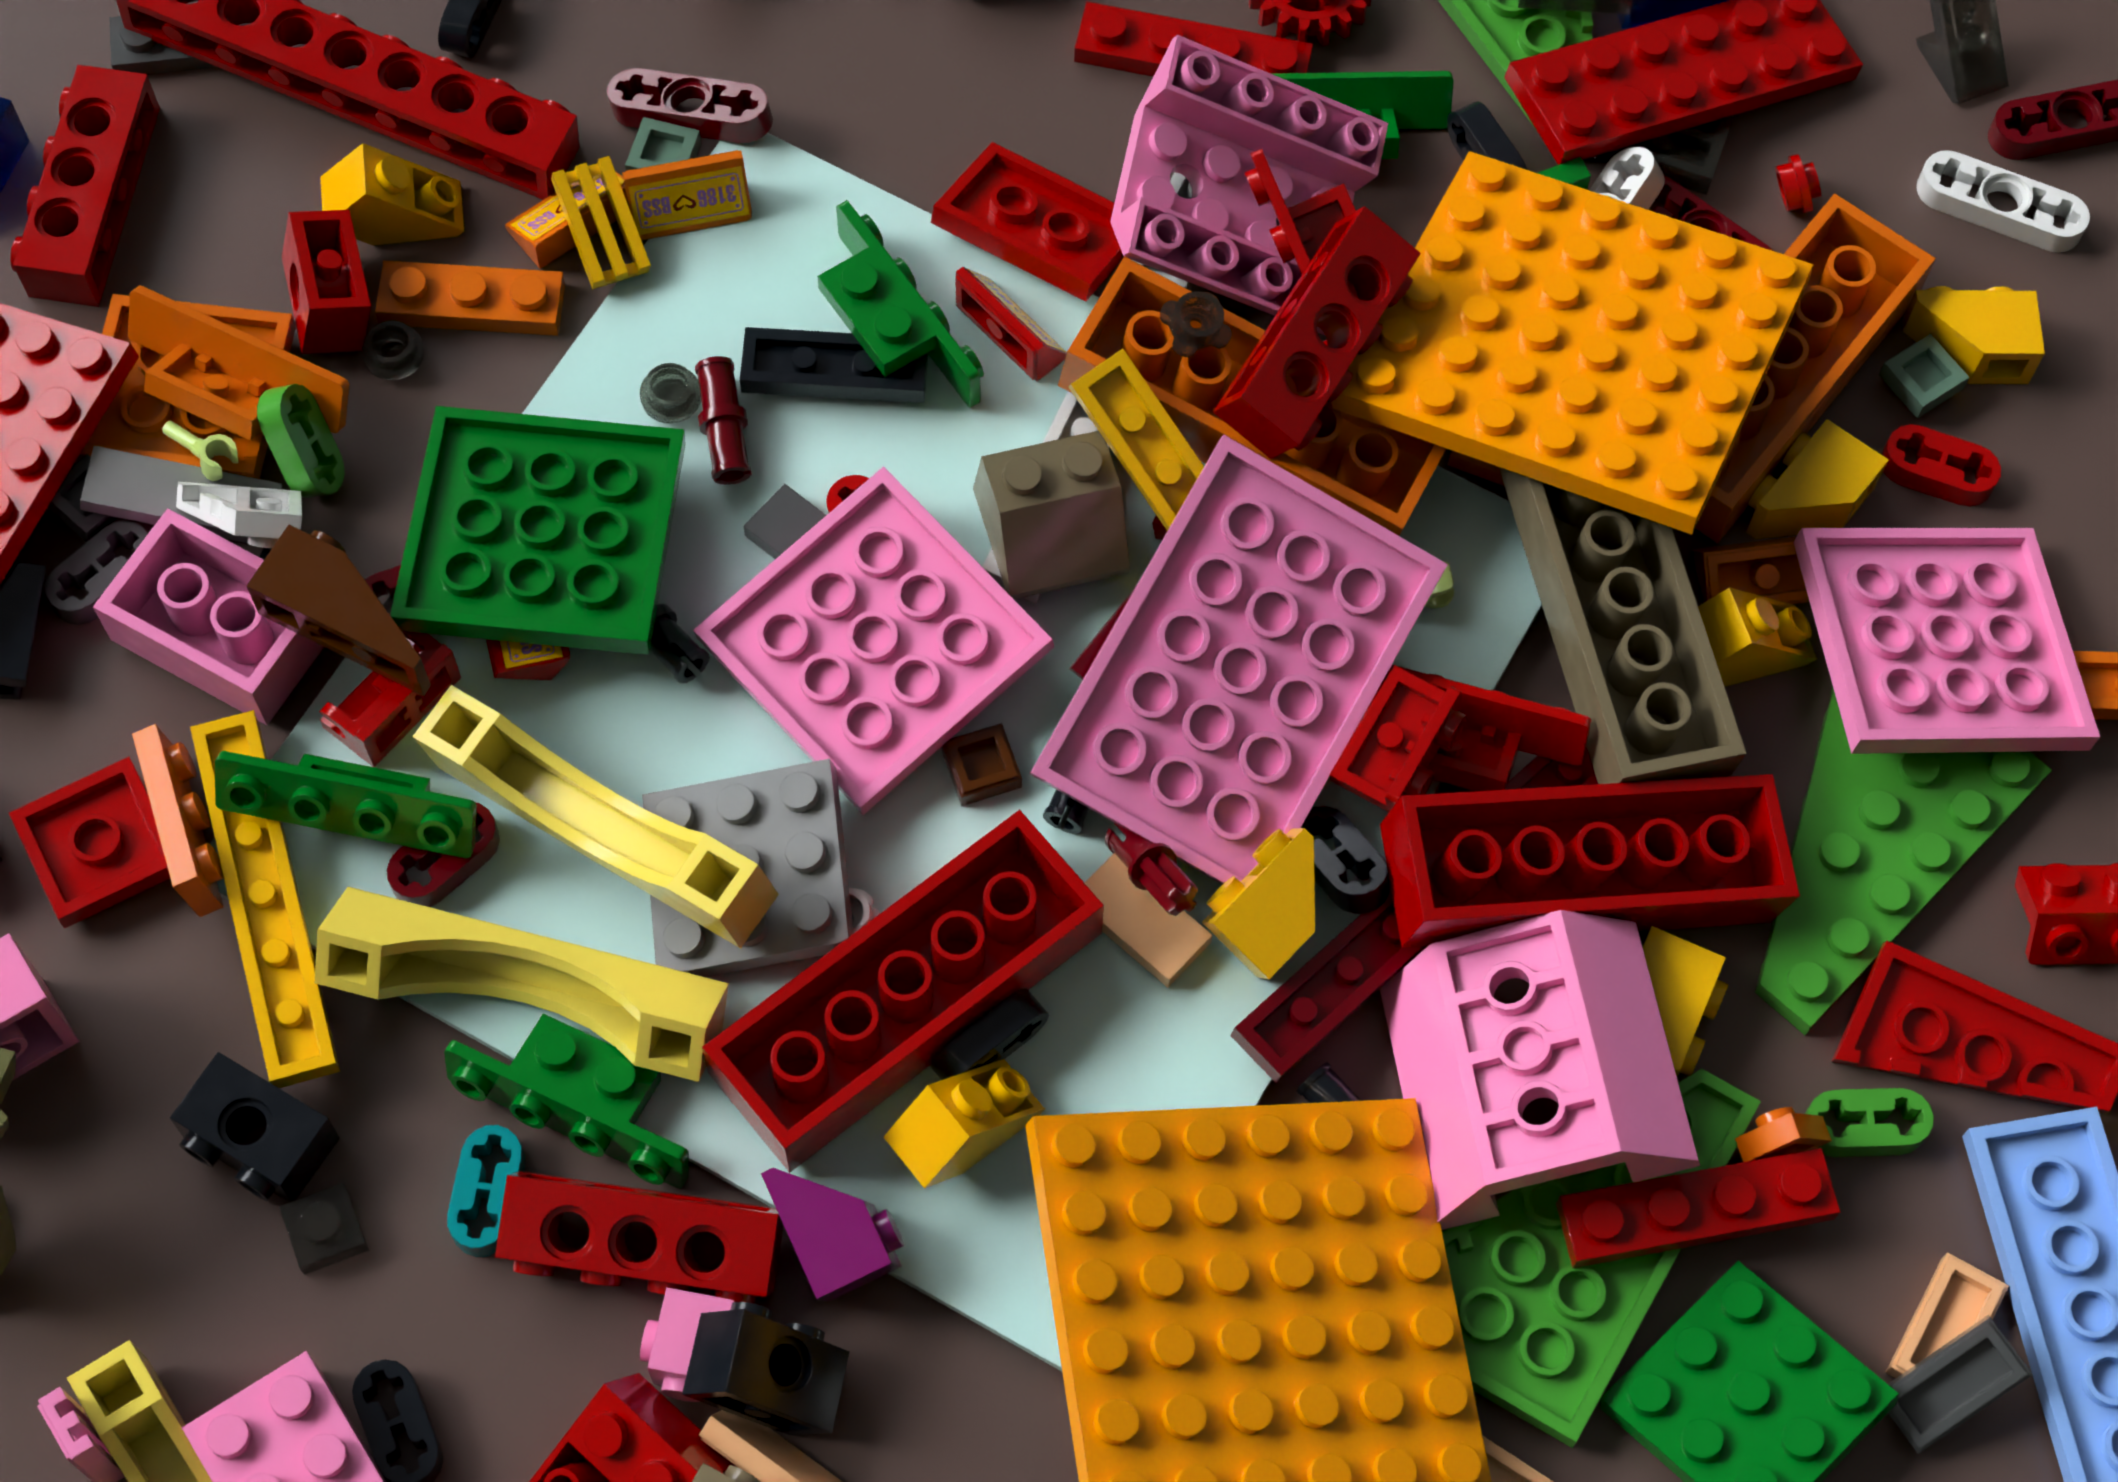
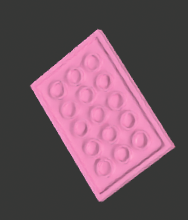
(1238, 665)

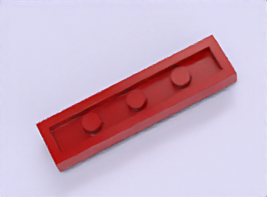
(1139, 40)
(1697, 1208)

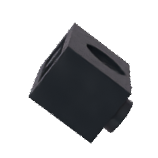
(233, 1097)
(766, 1370)

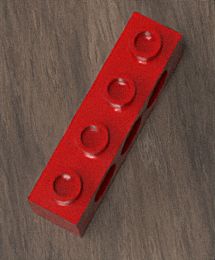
(78, 264)
(1259, 397)
(538, 1201)

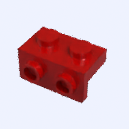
(1399, 739)
(2070, 913)

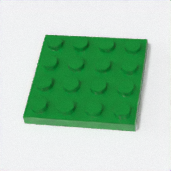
(539, 530)

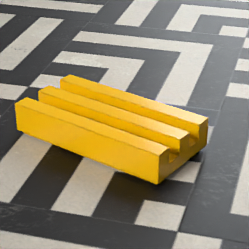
(584, 176)

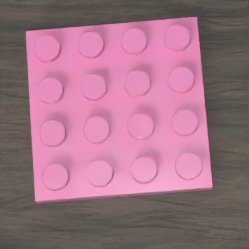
(874, 639)
(1944, 640)

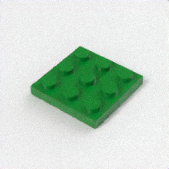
(1748, 1391)

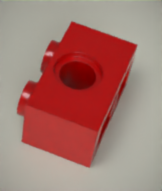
(325, 281)

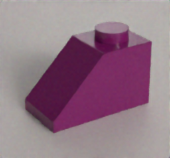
(834, 1234)

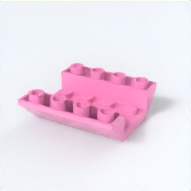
(1204, 123)
(1577, 1037)

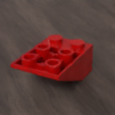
(630, 1437)

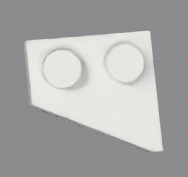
(242, 510)

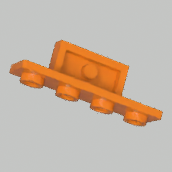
(221, 369)

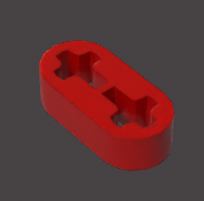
(1941, 465)

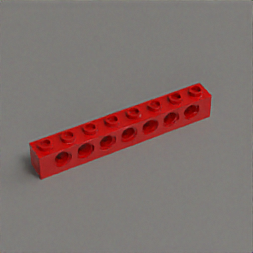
(370, 92)

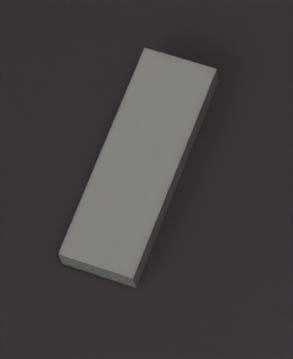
(145, 486)

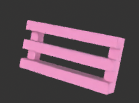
(78, 1437)

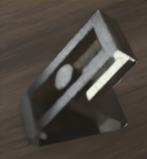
(1965, 48)

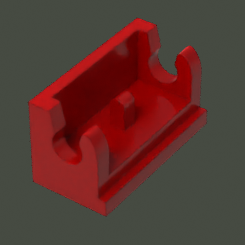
(383, 711)

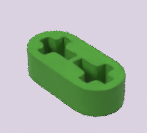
(300, 440)
(1873, 1106)

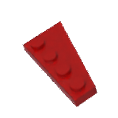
(1963, 1033)

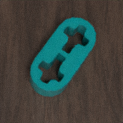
(471, 1187)

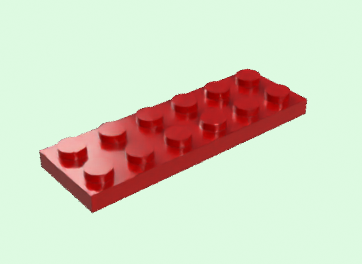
(1679, 73)

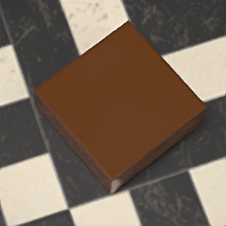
(981, 764)

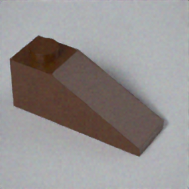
(322, 596)

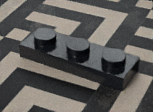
(823, 367)

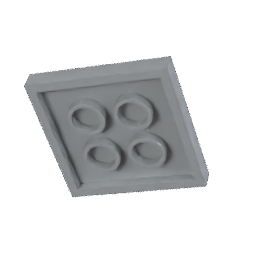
(794, 832)

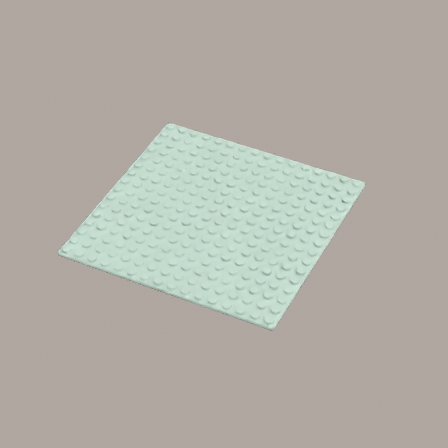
(625, 721)

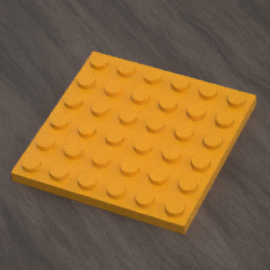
(1578, 341)
(1254, 1296)

